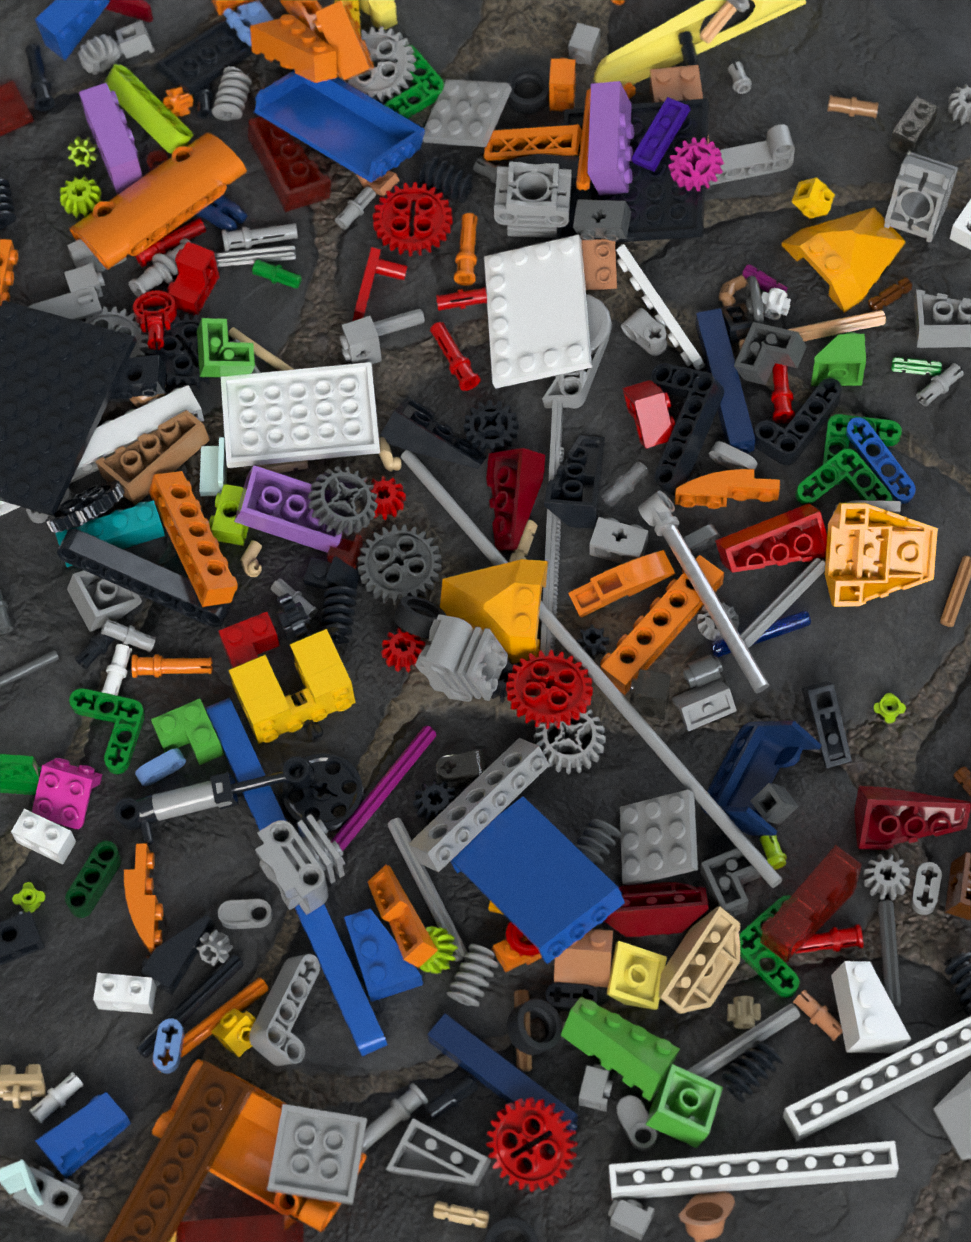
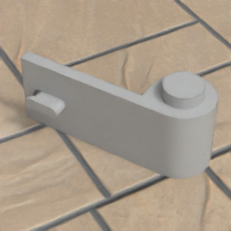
(72, 305)

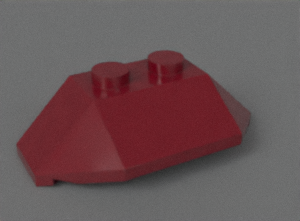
(658, 908)

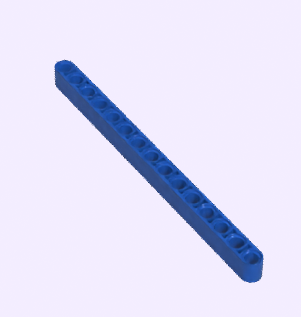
(318, 923)

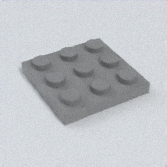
(466, 112)
(658, 838)
(317, 1154)

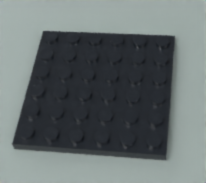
(655, 200)

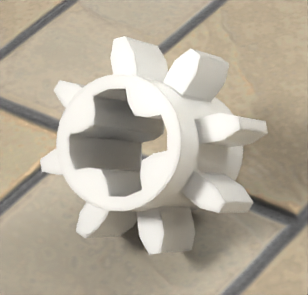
(775, 303)

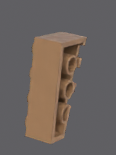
(154, 454)

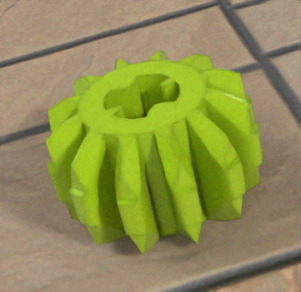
(80, 196)
(445, 947)

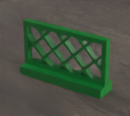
(19, 774)

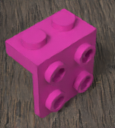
(65, 792)

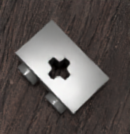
(360, 342)
(606, 537)

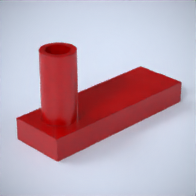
(373, 267)

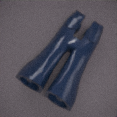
(223, 213)

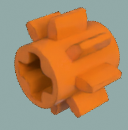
(178, 101)

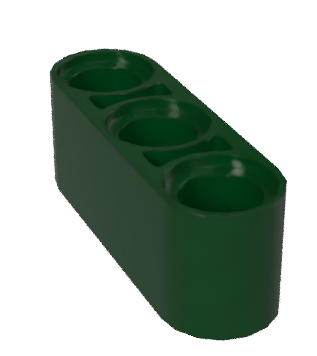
(93, 891)

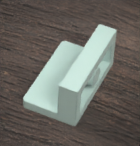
(213, 469)
(18, 1177)

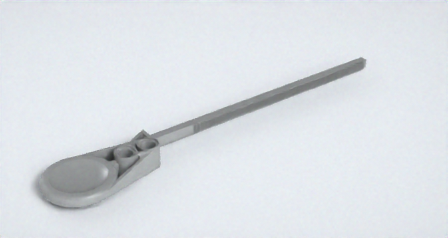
(557, 399)

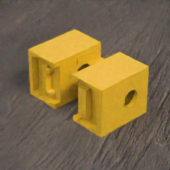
(325, 689)

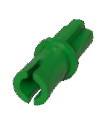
(276, 274)

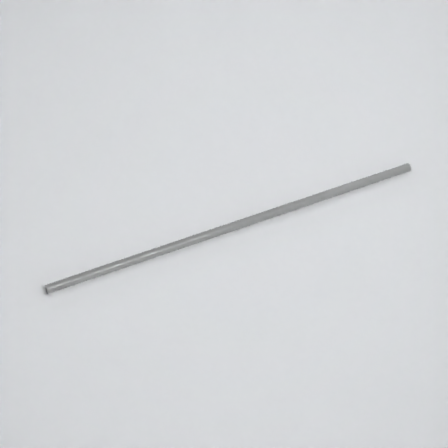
(602, 680)

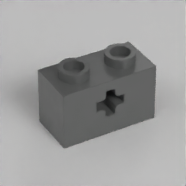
(602, 219)

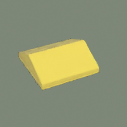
(636, 976)

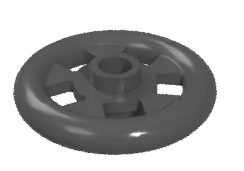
(754, 300)

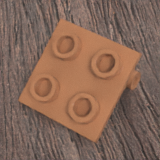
(599, 264)

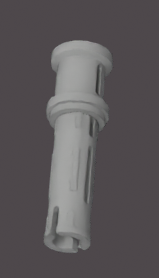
(247, 237)
(399, 1110)

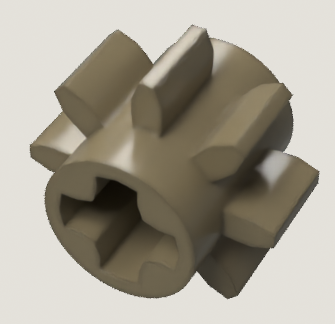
(744, 1012)

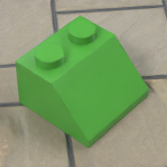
(842, 360)
(684, 1106)

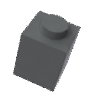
(774, 803)

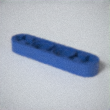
(884, 458)

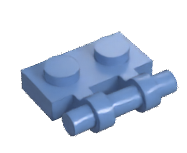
(248, 14)

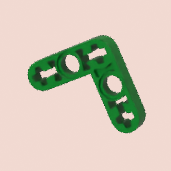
(420, 89)
(840, 438)
(842, 472)
(122, 723)
(759, 951)

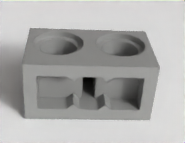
(49, 1194)

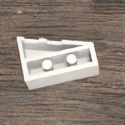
(866, 1011)

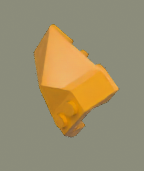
(847, 253)
(875, 553)
(501, 600)

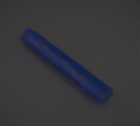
(778, 628)

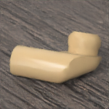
(389, 462)
(249, 560)

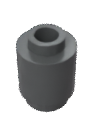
(702, 671)

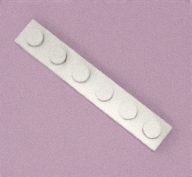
(654, 301)

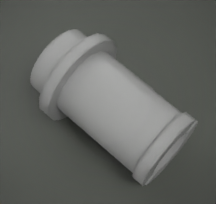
(741, 82)

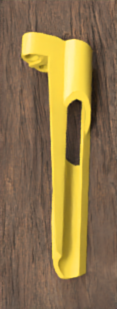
(662, 47)

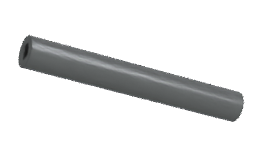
(28, 668)

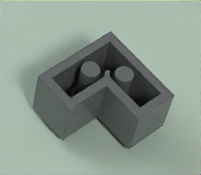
(764, 348)
(724, 878)

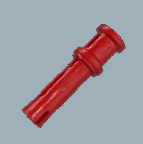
(171, 240)
(459, 364)
(782, 396)
(834, 939)

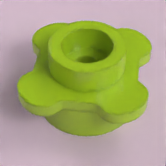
(892, 701)
(35, 901)

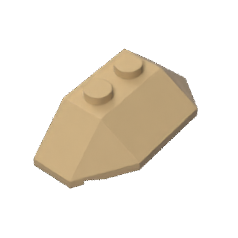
(702, 963)

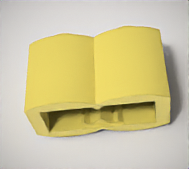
(381, 12)

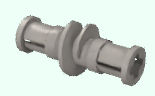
(162, 269)

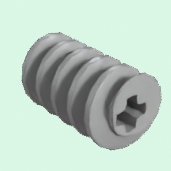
(231, 94)
(472, 975)

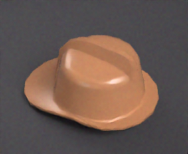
(707, 1215)

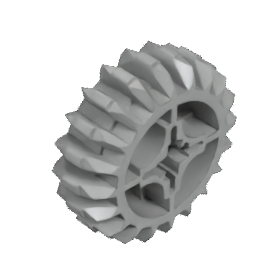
(580, 757)

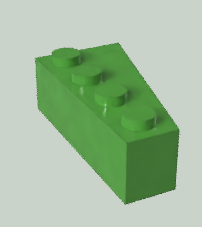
(620, 1045)

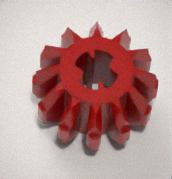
(395, 497)
(393, 652)

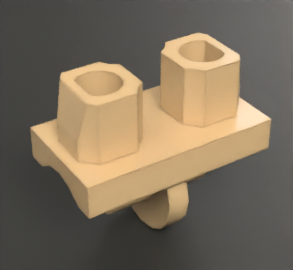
(21, 1086)

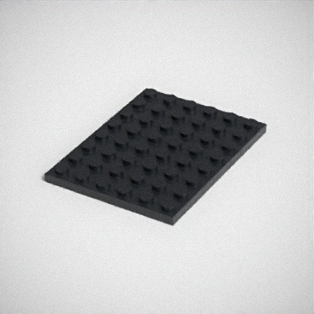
(51, 399)

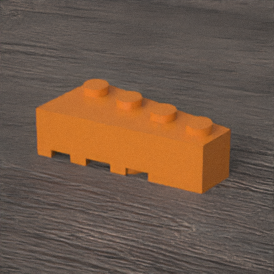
(295, 48)

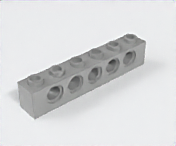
(478, 804)

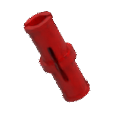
(479, 296)

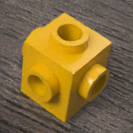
(813, 198)
(234, 1031)

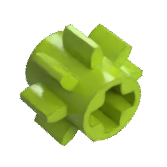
(81, 157)

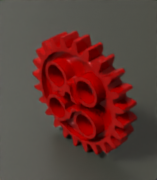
(389, 218)
(549, 689)
(544, 1166)

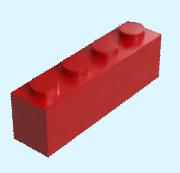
(776, 541)

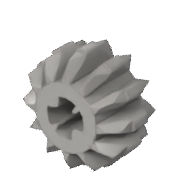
(99, 54)
(961, 104)
(897, 877)

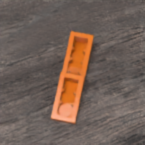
(406, 925)

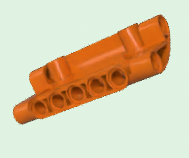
(159, 200)
(249, 1153)

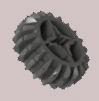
(338, 484)

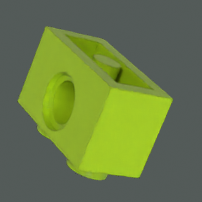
(222, 526)

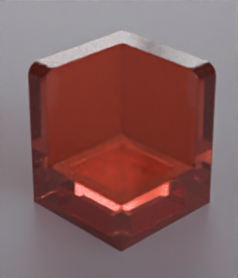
(347, 551)

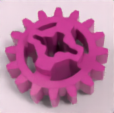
(705, 167)

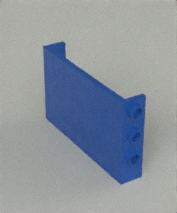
(340, 123)
(538, 879)

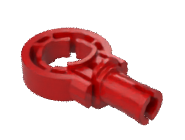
(155, 319)

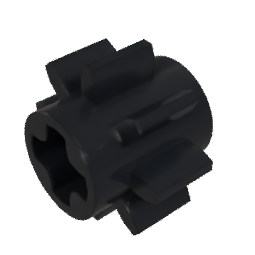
(600, 641)

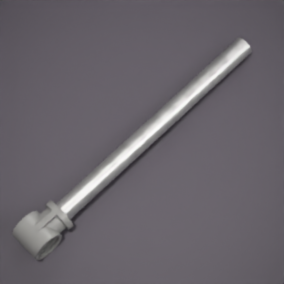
(657, 513)

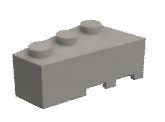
(435, 1156)

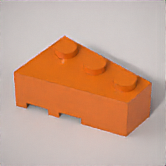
(344, 37)

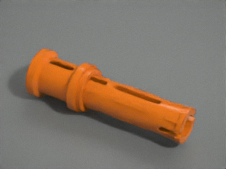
(466, 258)
(158, 666)

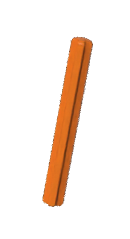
(583, 178)
(204, 1028)

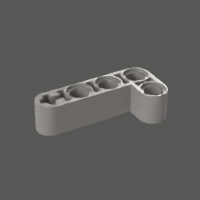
(758, 158)
(273, 1025)

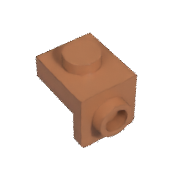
(381, 184)

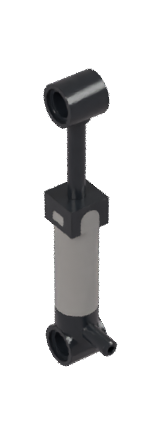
(218, 792)

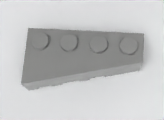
(942, 321)

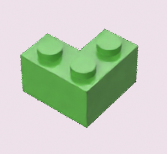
(218, 355)
(187, 726)

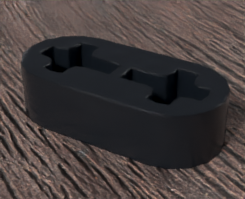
(570, 990)

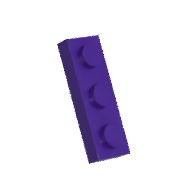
(660, 134)

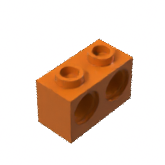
(562, 84)

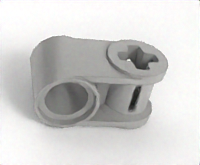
(645, 332)

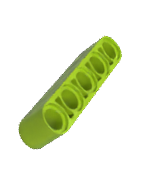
(147, 109)

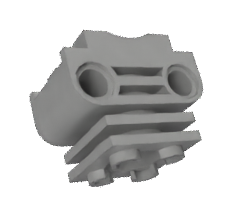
(920, 196)
(532, 199)
(462, 659)
(300, 862)

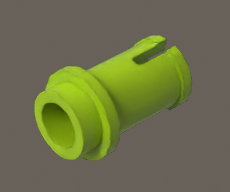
(773, 851)

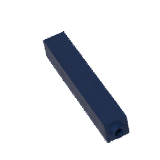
(720, 363)
(491, 1068)

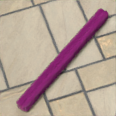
(384, 787)

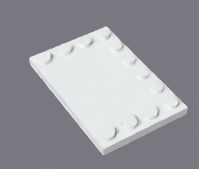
(537, 312)
(299, 415)

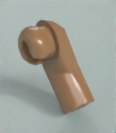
(729, 288)

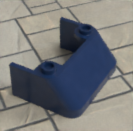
(752, 764)

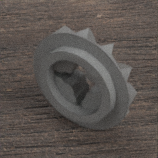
(706, 624)

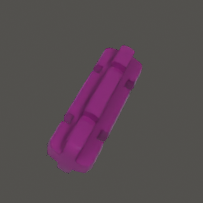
(765, 282)

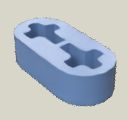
(160, 767)
(162, 1045)

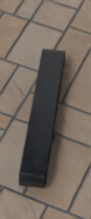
(138, 576)

